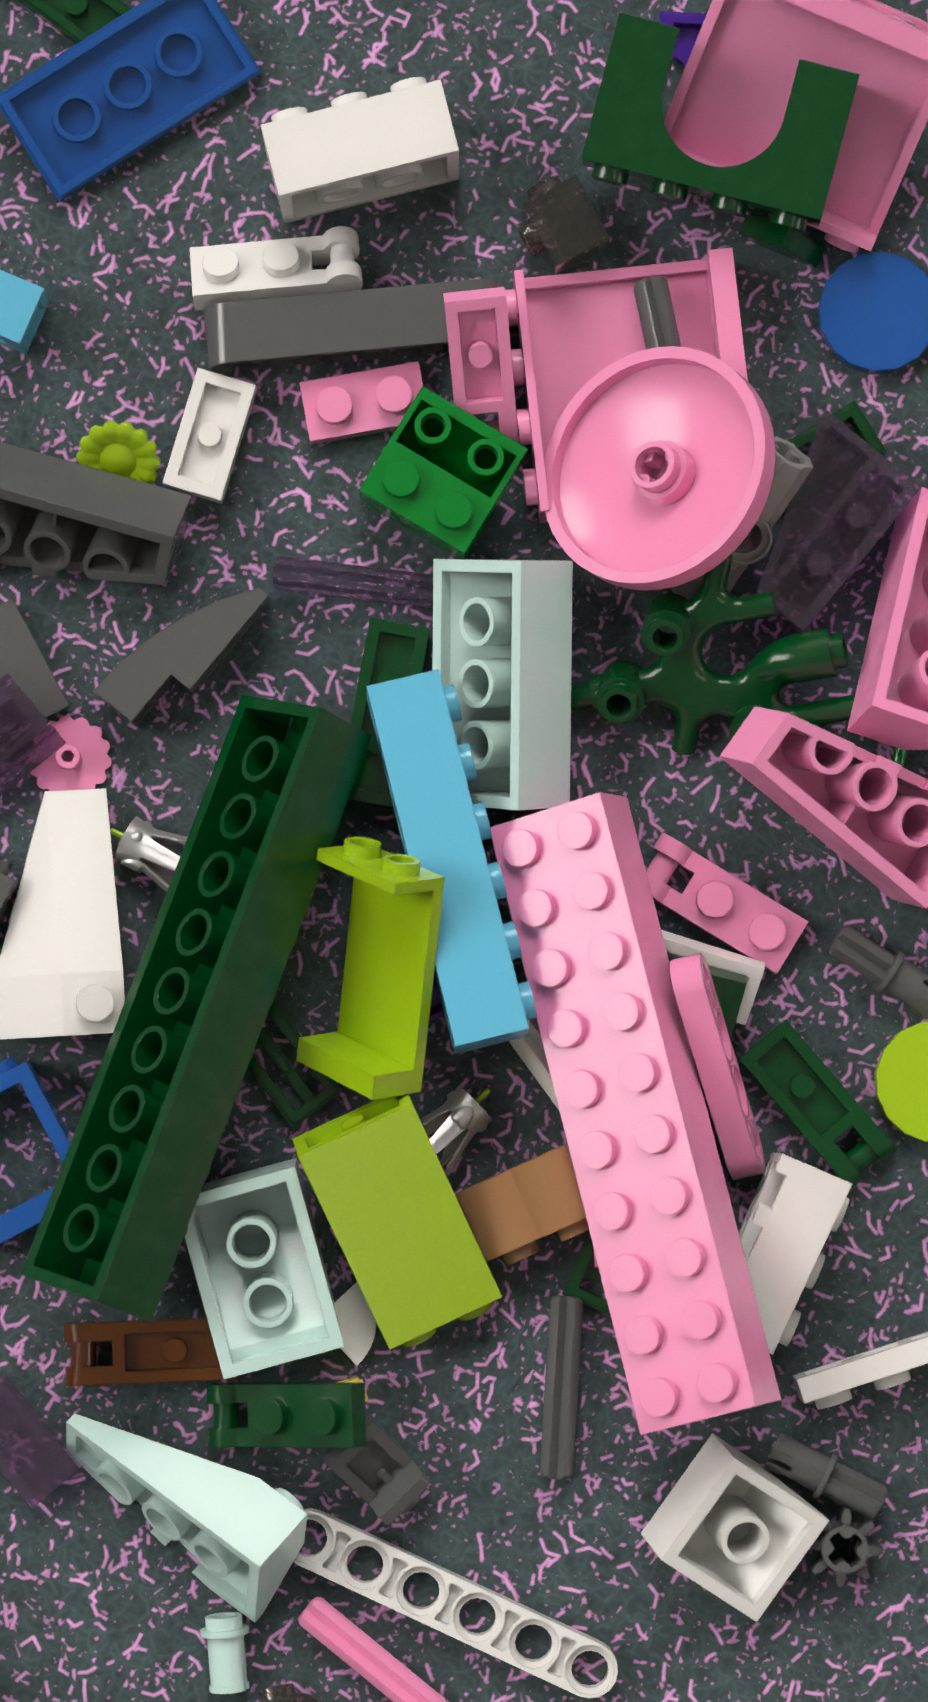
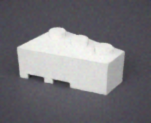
(785, 1236)

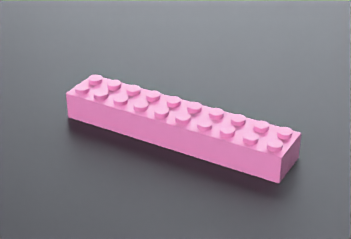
(634, 1114)

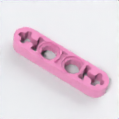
(717, 1066)

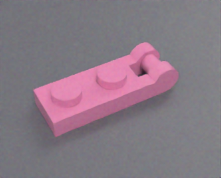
(482, 356)
(724, 905)

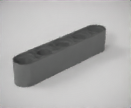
(330, 326)

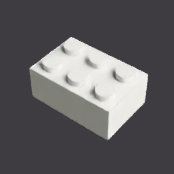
(361, 149)

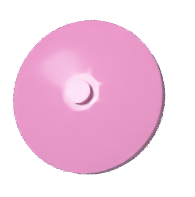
(659, 468)

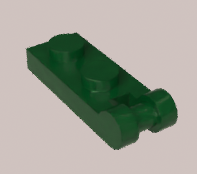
(815, 1102)
(289, 1414)

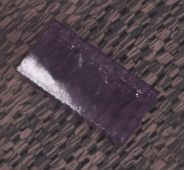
(29, 1449)

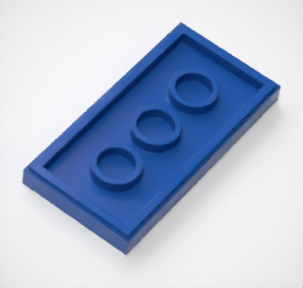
(125, 88)

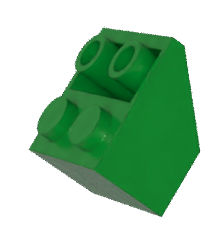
(442, 474)

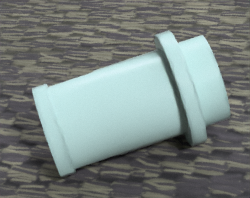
(226, 1652)

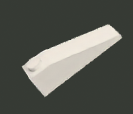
(63, 931)

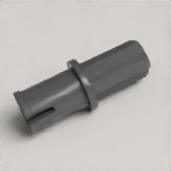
(887, 970)
(826, 1476)

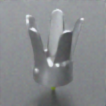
(149, 850)
(456, 1124)

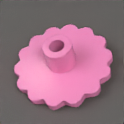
(79, 762)

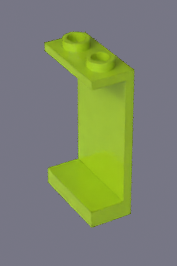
(384, 975)
(397, 1220)

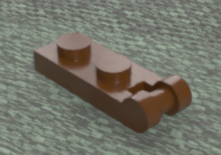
(143, 1352)

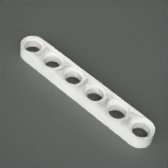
(445, 1610)

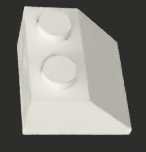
(733, 1528)

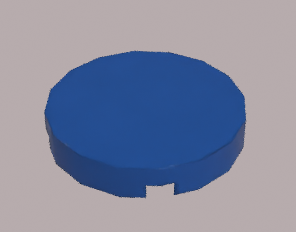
(875, 313)

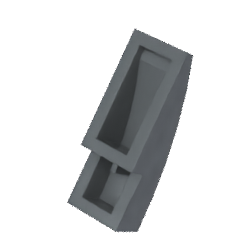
(181, 653)

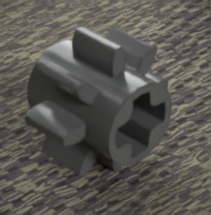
(858, 1545)

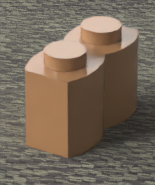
(524, 1205)

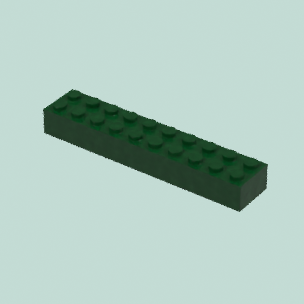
(197, 1005)

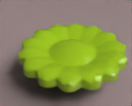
(120, 451)

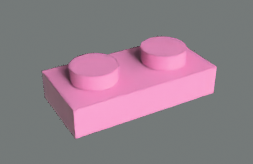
(359, 402)

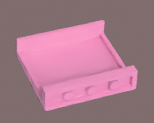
(744, 74)
(590, 319)

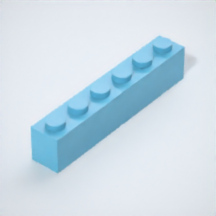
(446, 832)

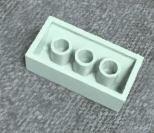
(509, 653)

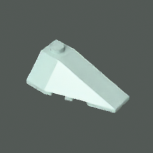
(223, 1516)

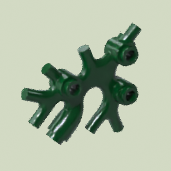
(692, 689)

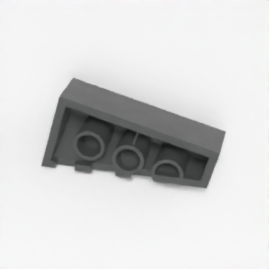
(86, 520)

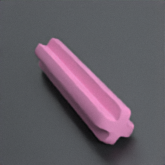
(364, 1654)

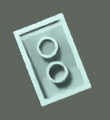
(261, 1270)

